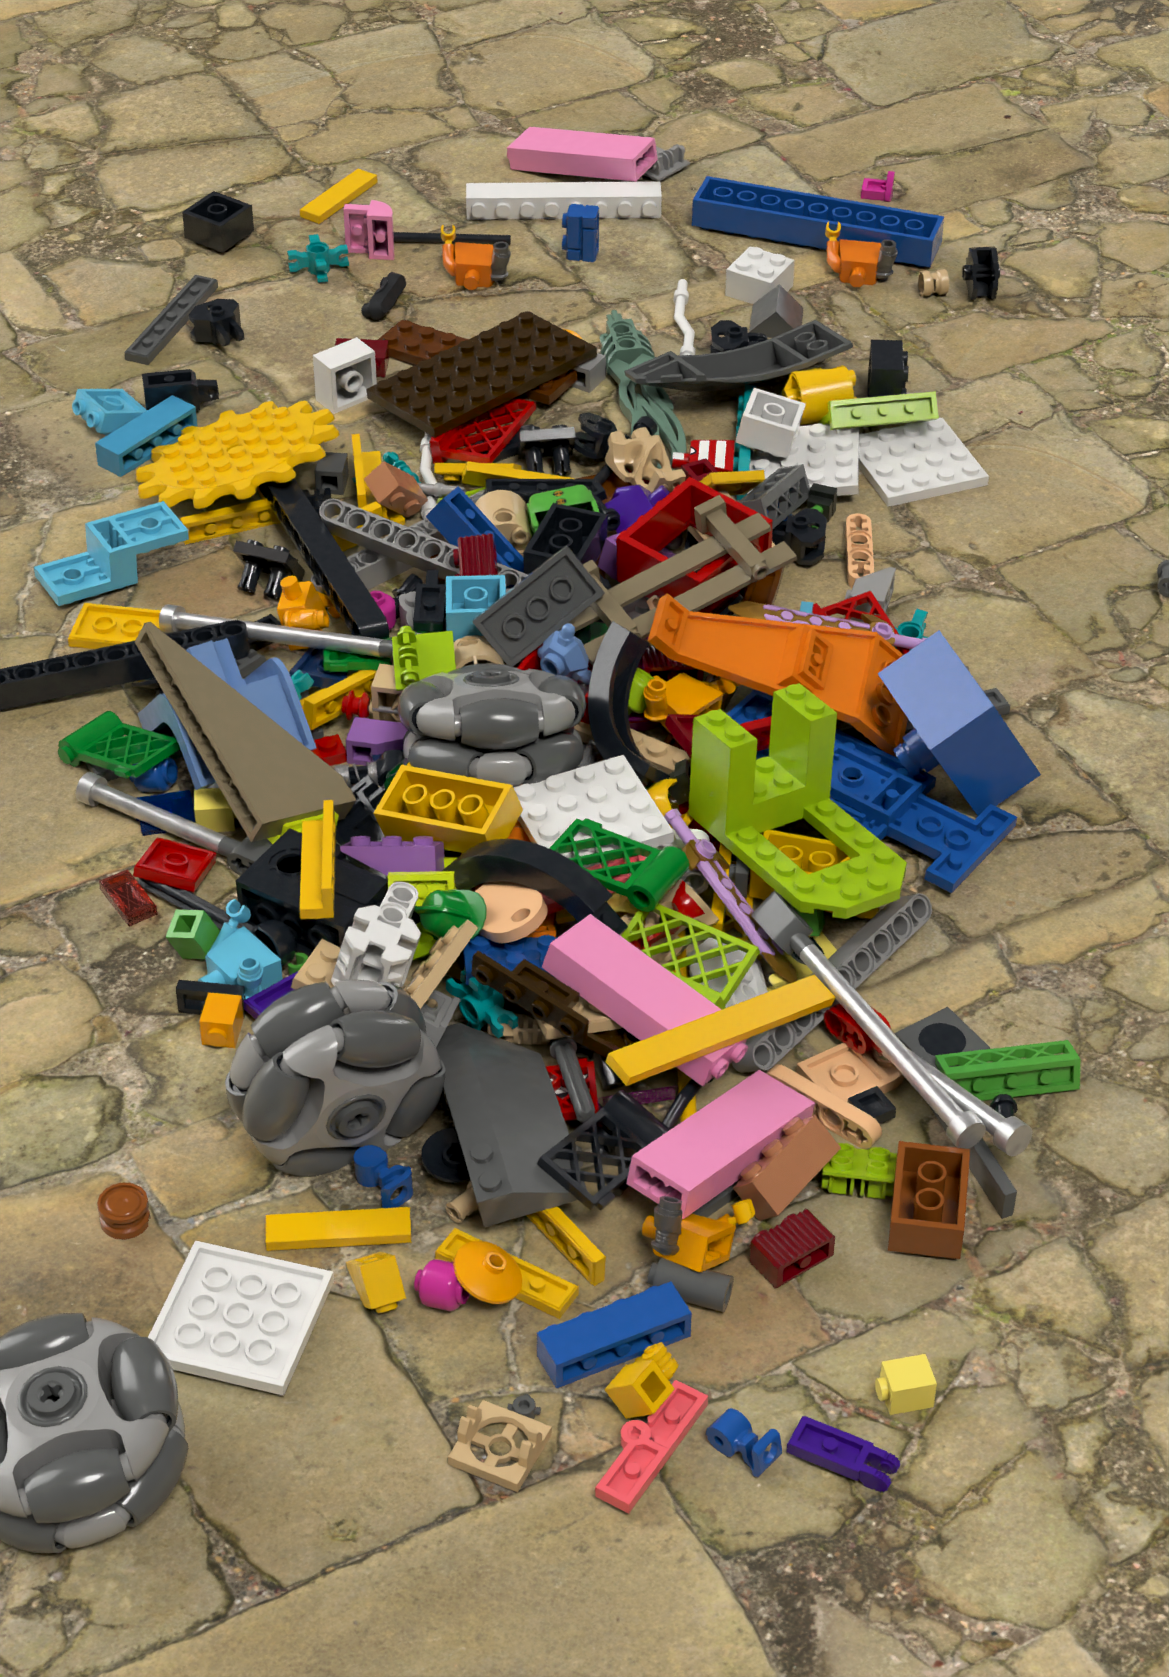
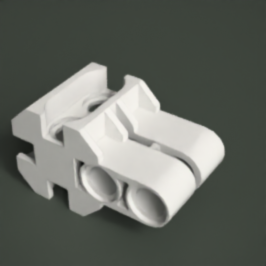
(381, 940)

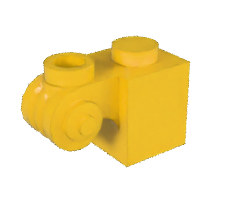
(645, 1383)

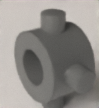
(525, 1406)

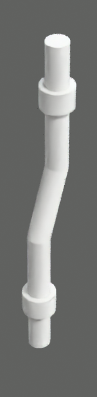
(681, 299)
(425, 470)

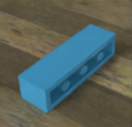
(133, 442)

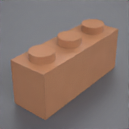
(786, 1166)

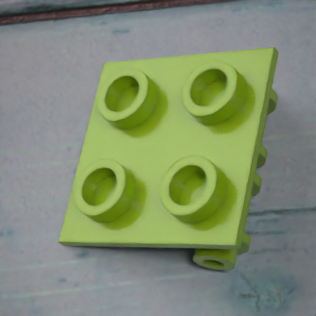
(421, 655)
(874, 1165)

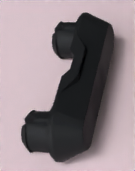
(384, 297)

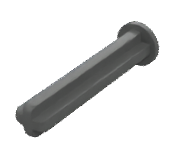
(564, 1052)

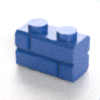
(581, 232)

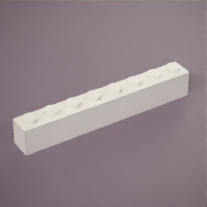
(553, 199)

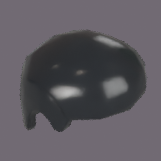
(278, 939)

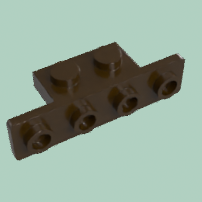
(536, 992)

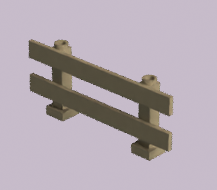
(726, 539)

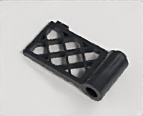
(631, 1128)

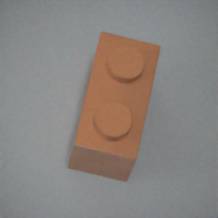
(396, 489)

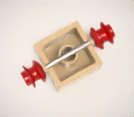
(384, 698)

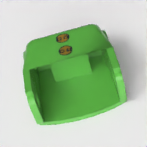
(573, 496)

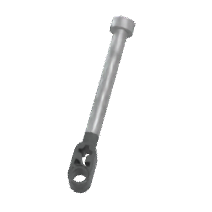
(240, 855)

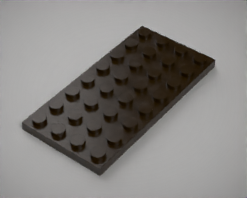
(481, 373)

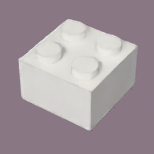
(757, 274)
(344, 374)
(770, 423)

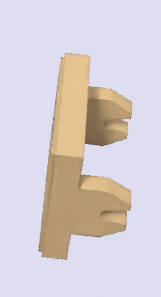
(510, 1476)

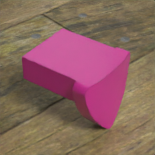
(878, 189)

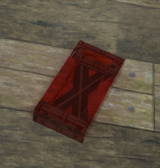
(128, 897)

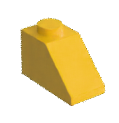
(377, 1281)

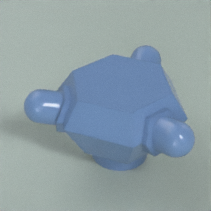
(565, 655)

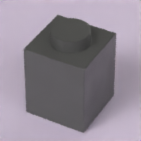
(332, 473)

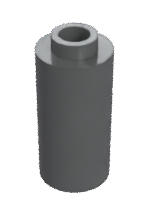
(704, 1289)

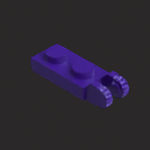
(842, 1453)

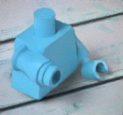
(240, 956)

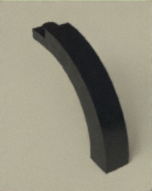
(609, 700)
(541, 870)

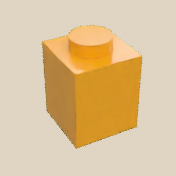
(221, 1020)

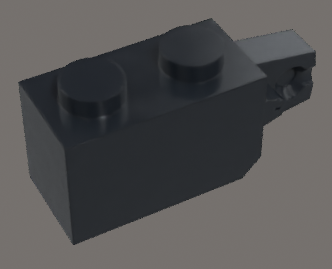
(180, 384)

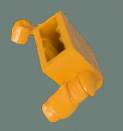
(303, 607)
(683, 696)

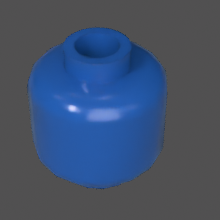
(158, 777)

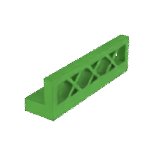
(1011, 1075)

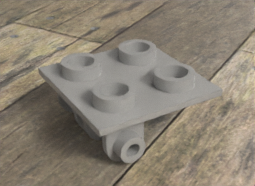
(668, 163)

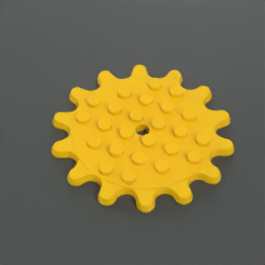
(236, 454)

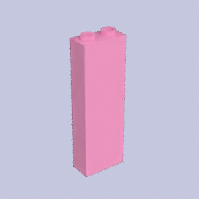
(582, 153)
(634, 990)
(716, 1142)

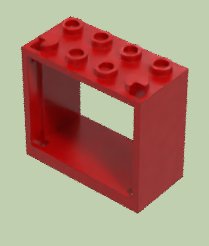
(641, 542)

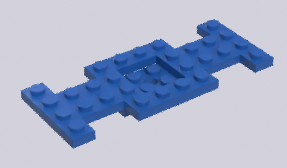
(898, 803)

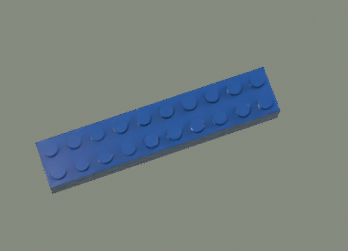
(803, 219)

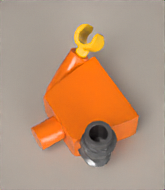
(859, 260)
(474, 263)

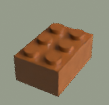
(929, 1200)

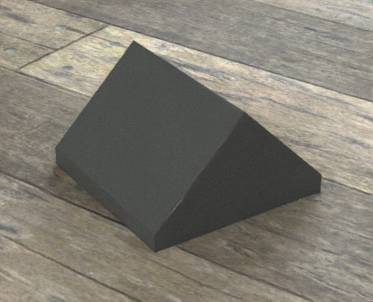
(775, 313)

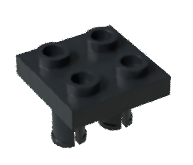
(540, 443)
(258, 559)

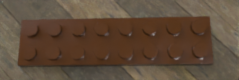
(418, 343)

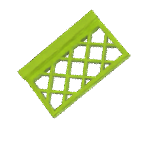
(881, 410)
(704, 932)

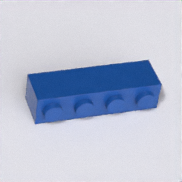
(459, 517)
(613, 1334)

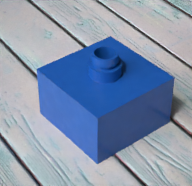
(955, 726)

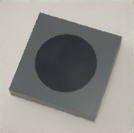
(941, 1035)

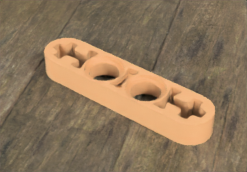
(858, 551)
(853, 1123)

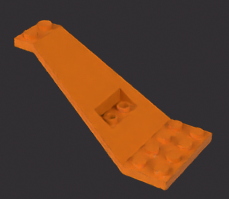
(771, 655)

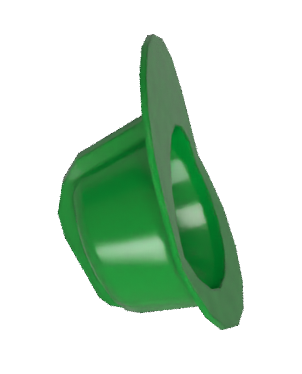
(449, 908)

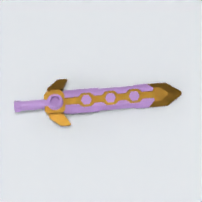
(871, 622)
(705, 857)

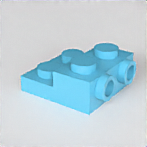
(106, 408)

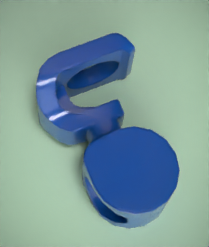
(373, 1170)
(734, 1433)

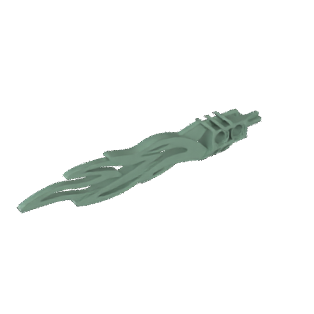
(626, 349)

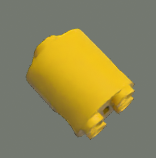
(819, 387)

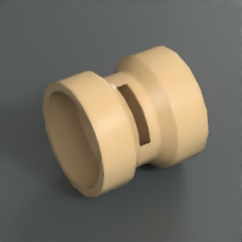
(933, 282)

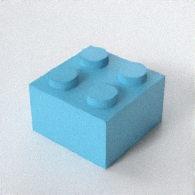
(469, 598)

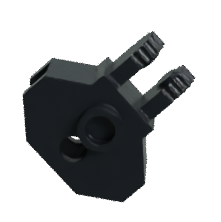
(981, 272)
(216, 322)
(734, 338)
(595, 440)
(800, 535)

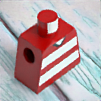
(717, 452)

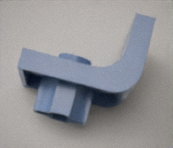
(266, 688)

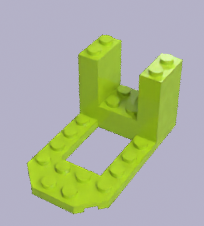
(746, 796)

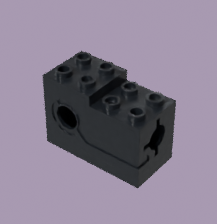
(273, 893)

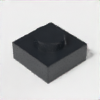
(875, 1104)

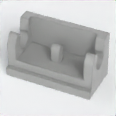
(439, 1017)

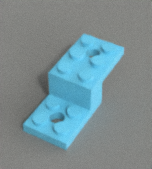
(111, 553)

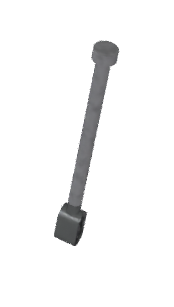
(175, 619)
(792, 935)

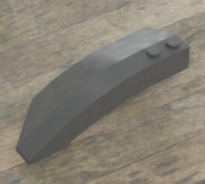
(742, 366)
(503, 1122)

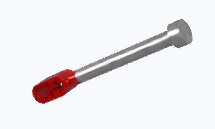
(1009, 1133)

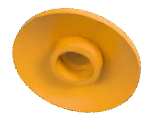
(487, 1272)

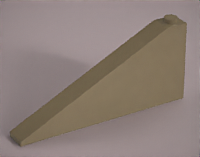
(254, 760)

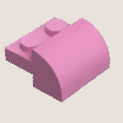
(369, 230)

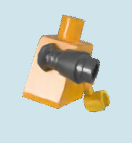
(696, 1240)

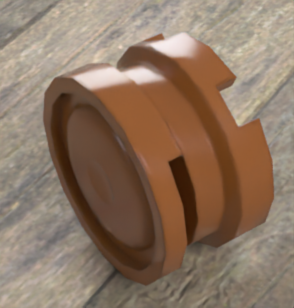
(123, 1211)

